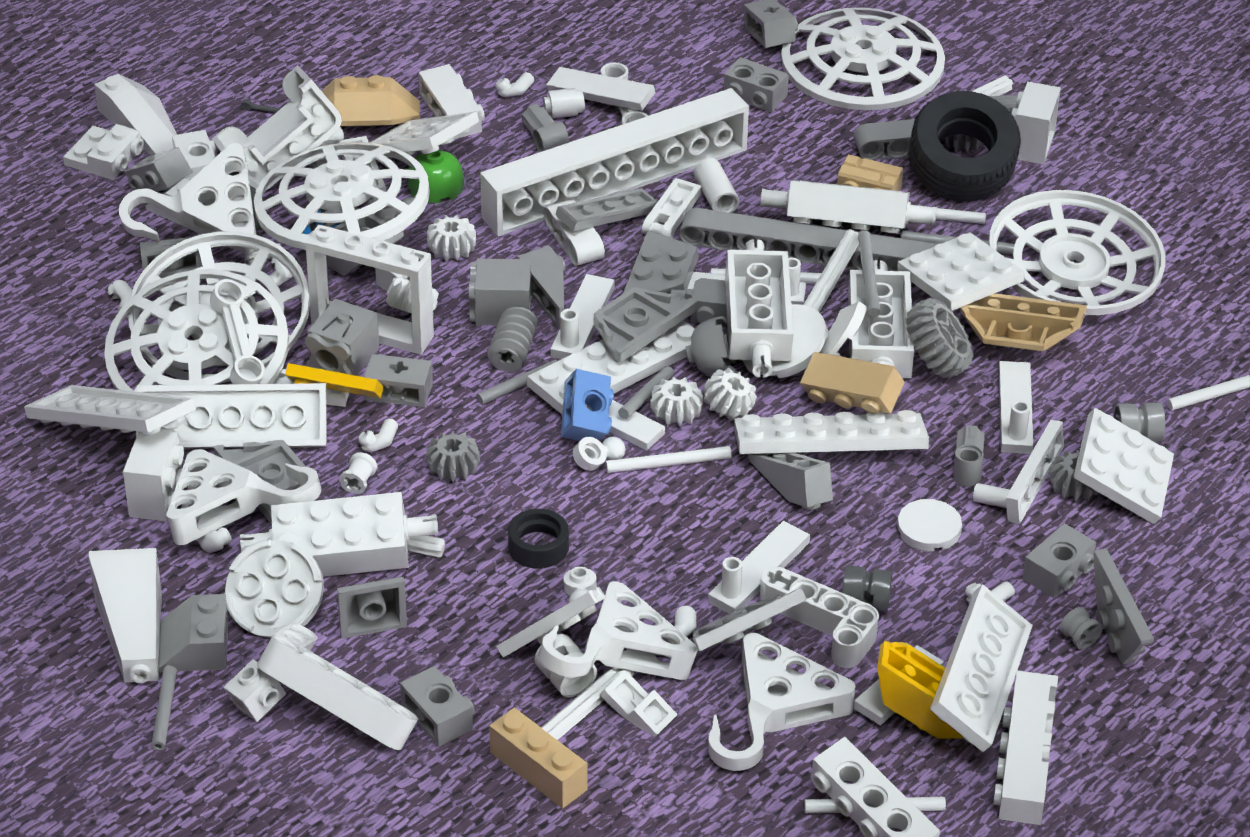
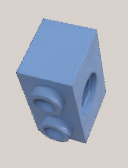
(590, 389)

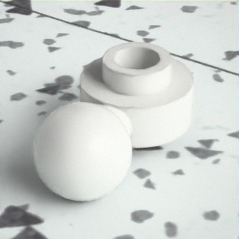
(592, 453)
(578, 582)

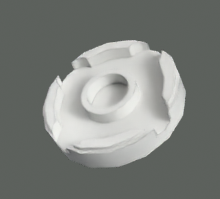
(929, 525)

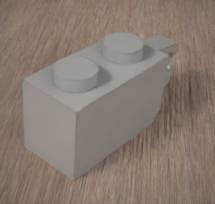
(710, 298)

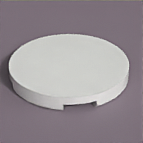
(808, 337)
(273, 587)

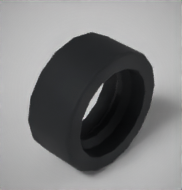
(538, 555)

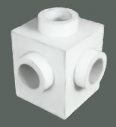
(254, 691)

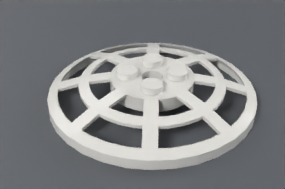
(878, 55)
(342, 187)
(203, 244)
(1064, 247)
(192, 319)

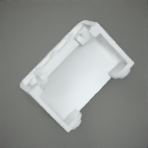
(292, 130)

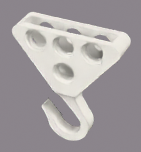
(187, 206)
(221, 482)
(618, 629)
(780, 698)

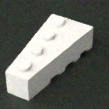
(1026, 748)

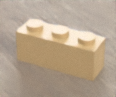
(852, 383)
(538, 757)

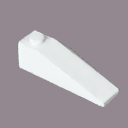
(138, 108)

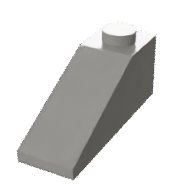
(547, 281)
(796, 477)

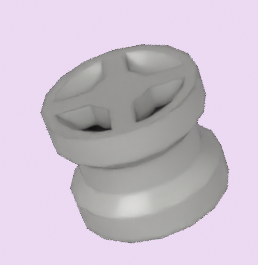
(1081, 628)

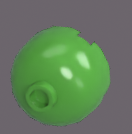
(443, 175)

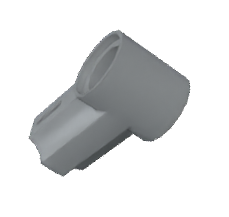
(543, 128)
(969, 456)

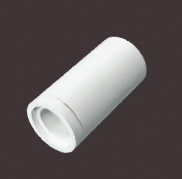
(716, 186)

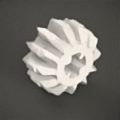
(451, 238)
(400, 295)
(729, 394)
(676, 401)

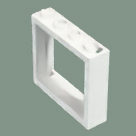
(379, 254)

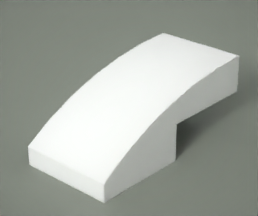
(636, 705)

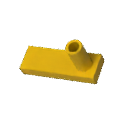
(334, 380)

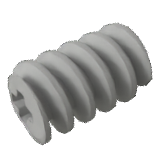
(512, 339)

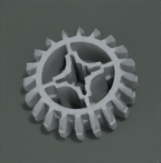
(939, 338)

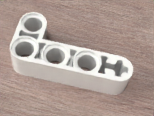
(828, 610)

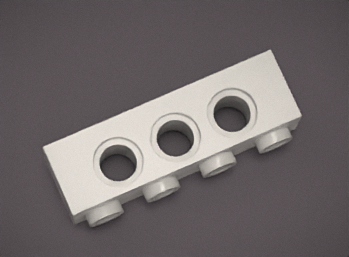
(869, 786)

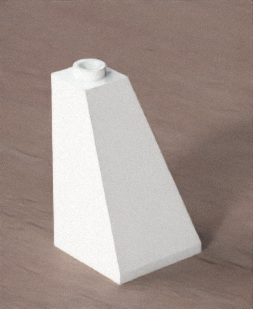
(130, 608)

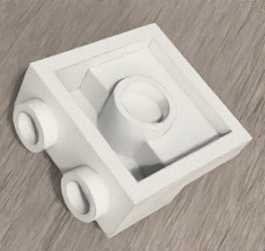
(105, 151)

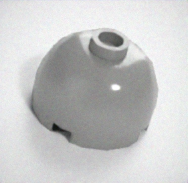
(710, 347)

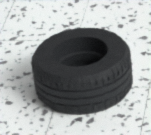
(969, 115)

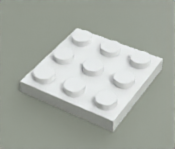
(428, 132)
(961, 271)
(1124, 465)

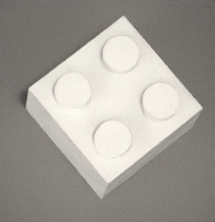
(1036, 119)
(152, 474)

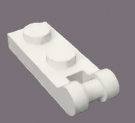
(672, 207)

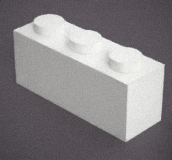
(447, 95)

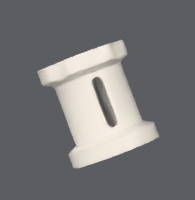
(361, 468)

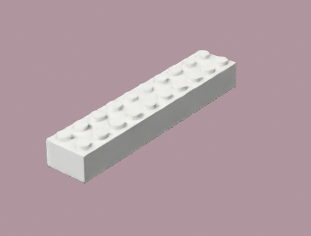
(614, 160)

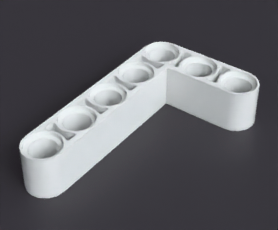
(293, 664)

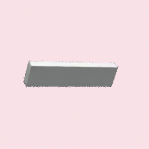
(606, 209)

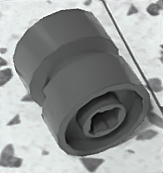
(870, 588)

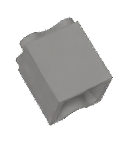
(496, 287)
(341, 352)

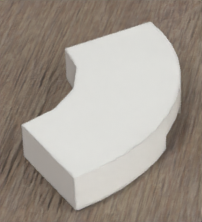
(844, 327)

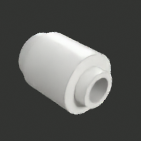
(564, 103)

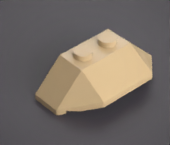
(372, 101)
(1023, 321)

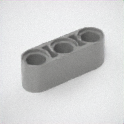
(884, 139)

